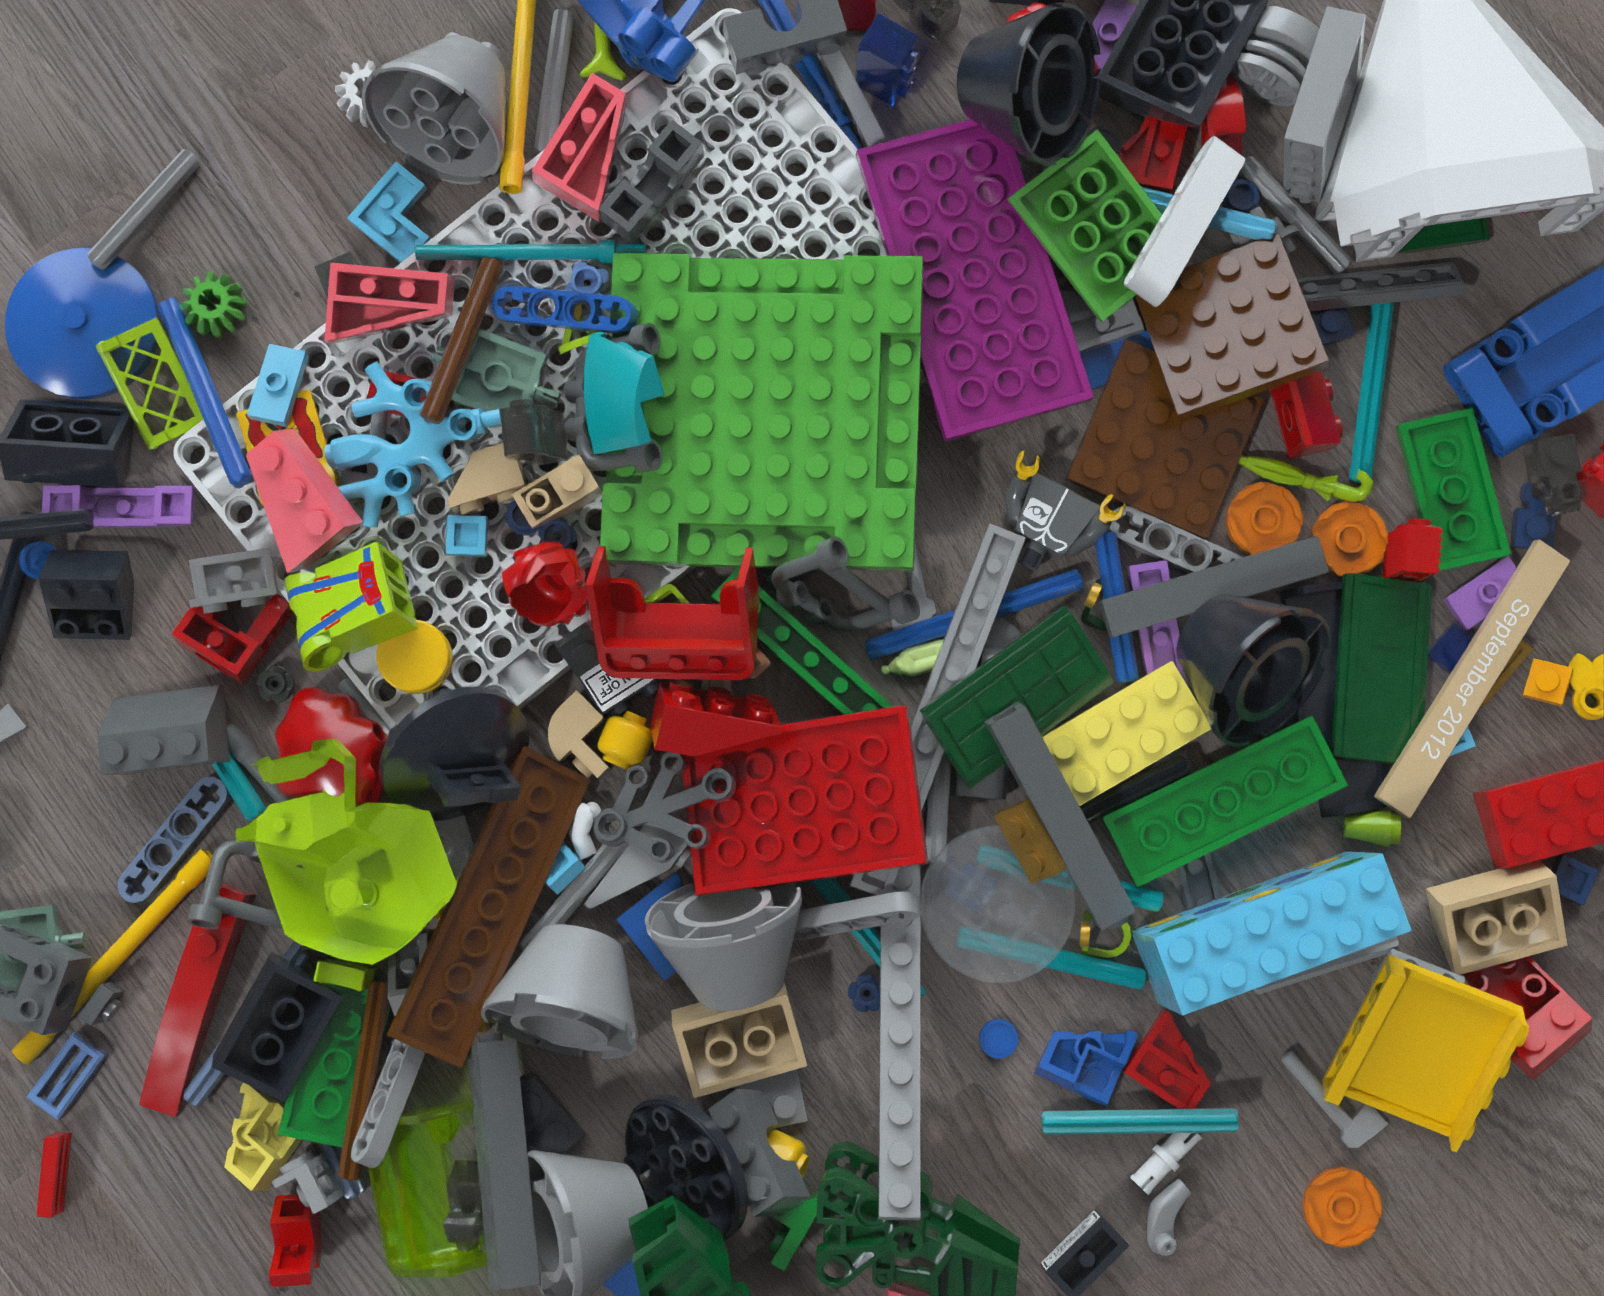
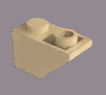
(485, 480)
(557, 493)

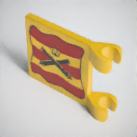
(303, 420)

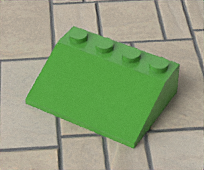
(1090, 221)

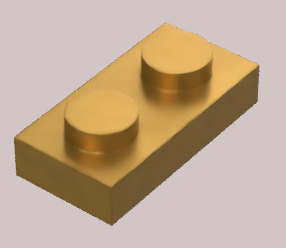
(1030, 841)

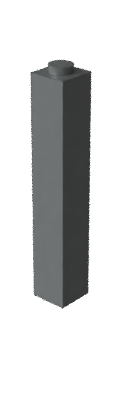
(1061, 815)
(503, 1163)

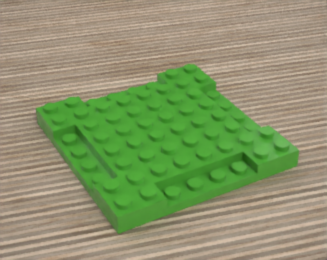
(777, 412)

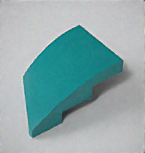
(614, 387)

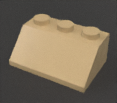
(1497, 916)
(737, 1045)

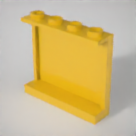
(1426, 1049)

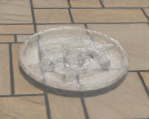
(988, 914)

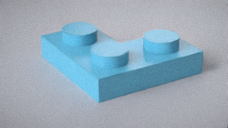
(383, 212)

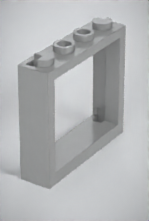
(1323, 104)

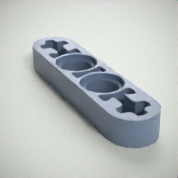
(171, 836)

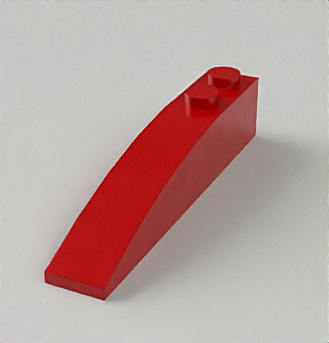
(191, 1008)

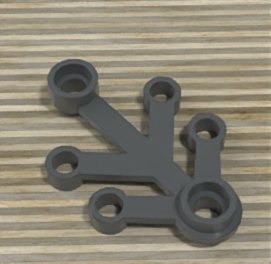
(657, 808)

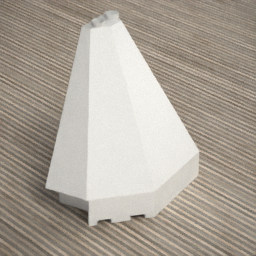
(1455, 129)

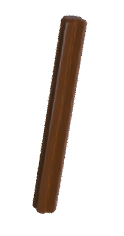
(461, 341)
(365, 1073)

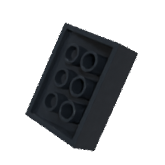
(1177, 56)

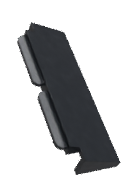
(1361, 776)

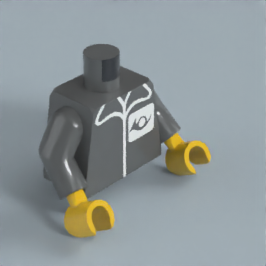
(1052, 516)

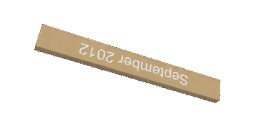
(1472, 679)

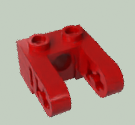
(226, 650)

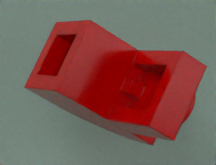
(1226, 117)
(296, 1242)

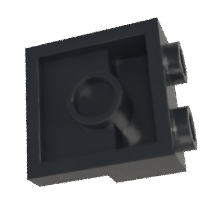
(546, 1120)

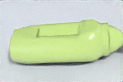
(915, 659)

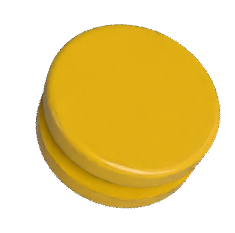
(416, 659)

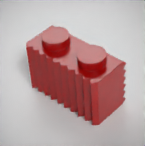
(1413, 551)

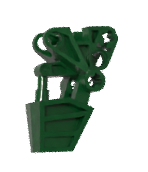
(967, 1253)
(680, 1254)

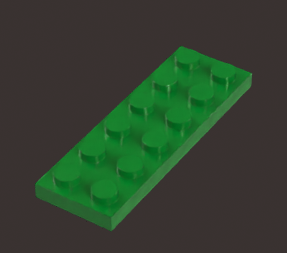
(1224, 801)

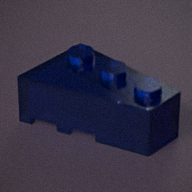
(889, 60)

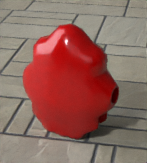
(323, 716)

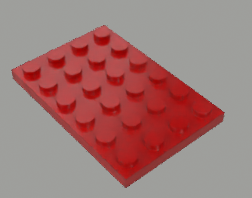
(810, 804)

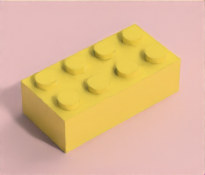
(1126, 732)

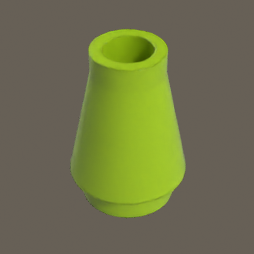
(1374, 827)

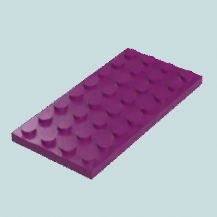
(991, 303)

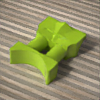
(345, 973)

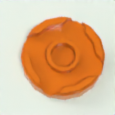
(1263, 518)
(1351, 537)
(1341, 1207)

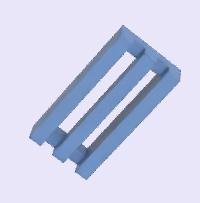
(87, 1048)

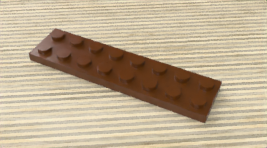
(488, 909)

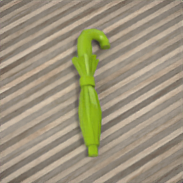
(1284, 473)

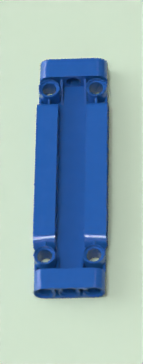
(1549, 363)

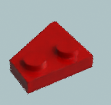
(1155, 153)
(1168, 1065)

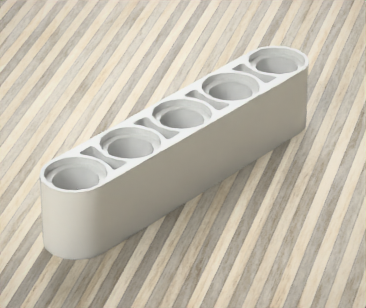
(1184, 221)

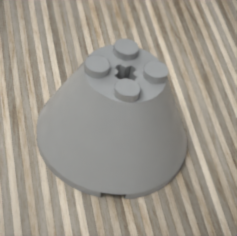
(442, 108)

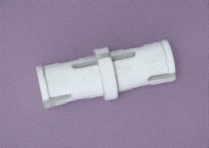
(1164, 1160)

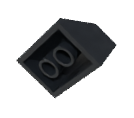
(67, 443)
(276, 1027)

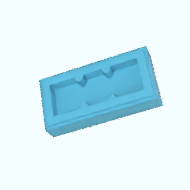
(278, 385)

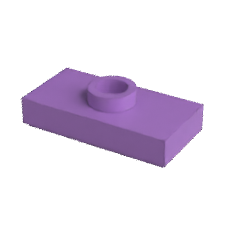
(1109, 26)
(1476, 598)

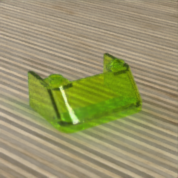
(414, 1198)

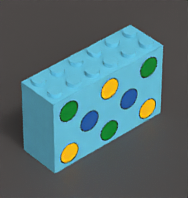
(1270, 931)

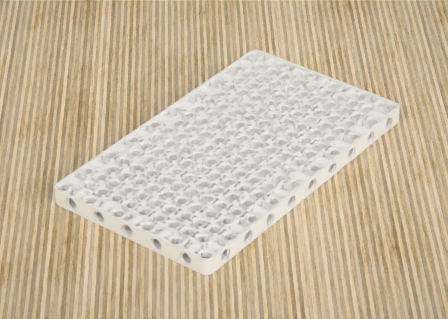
(649, 105)

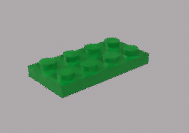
(1454, 487)
(322, 1093)

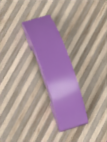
(125, 506)

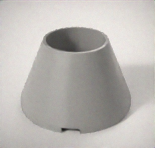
(728, 944)
(567, 995)
(581, 1220)

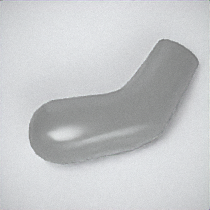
(1162, 1217)

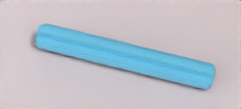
(1225, 219)

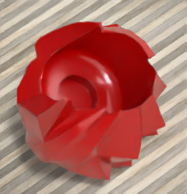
(546, 584)

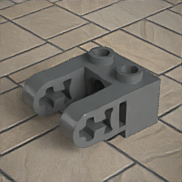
(49, 984)

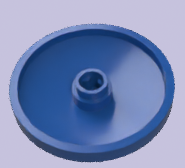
(66, 310)

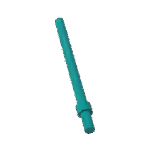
(601, 251)

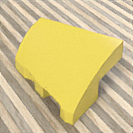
(256, 1147)

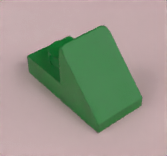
(798, 1221)

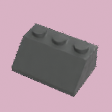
(164, 731)

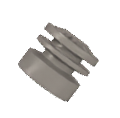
(1276, 56)

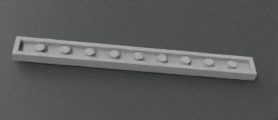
(955, 661)
(900, 1062)

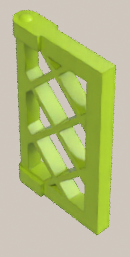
(120, 378)

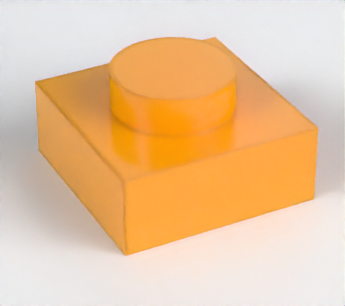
(1548, 682)

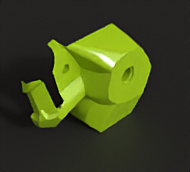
(368, 863)

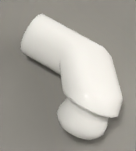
(581, 827)

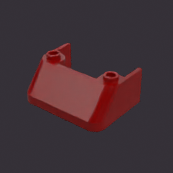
(673, 638)

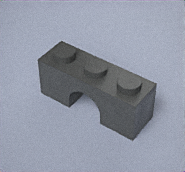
(757, 46)
(668, 165)
(771, 1182)

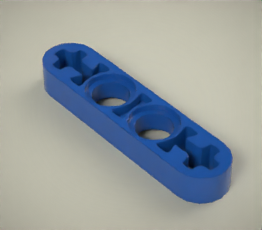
(564, 309)

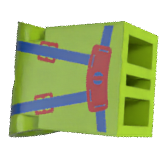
(349, 605)

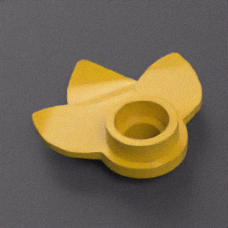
(1585, 680)

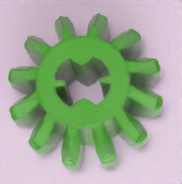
(202, 296)

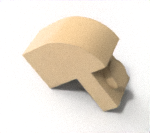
(569, 729)

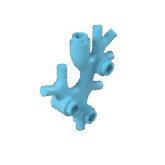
(393, 460)

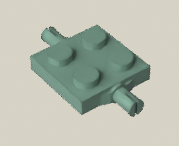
(500, 373)
(42, 922)

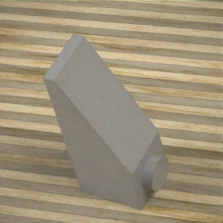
(637, 867)

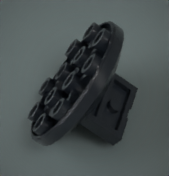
(455, 753)
(687, 1159)

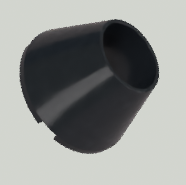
(1034, 82)
(1251, 663)

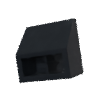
(88, 594)

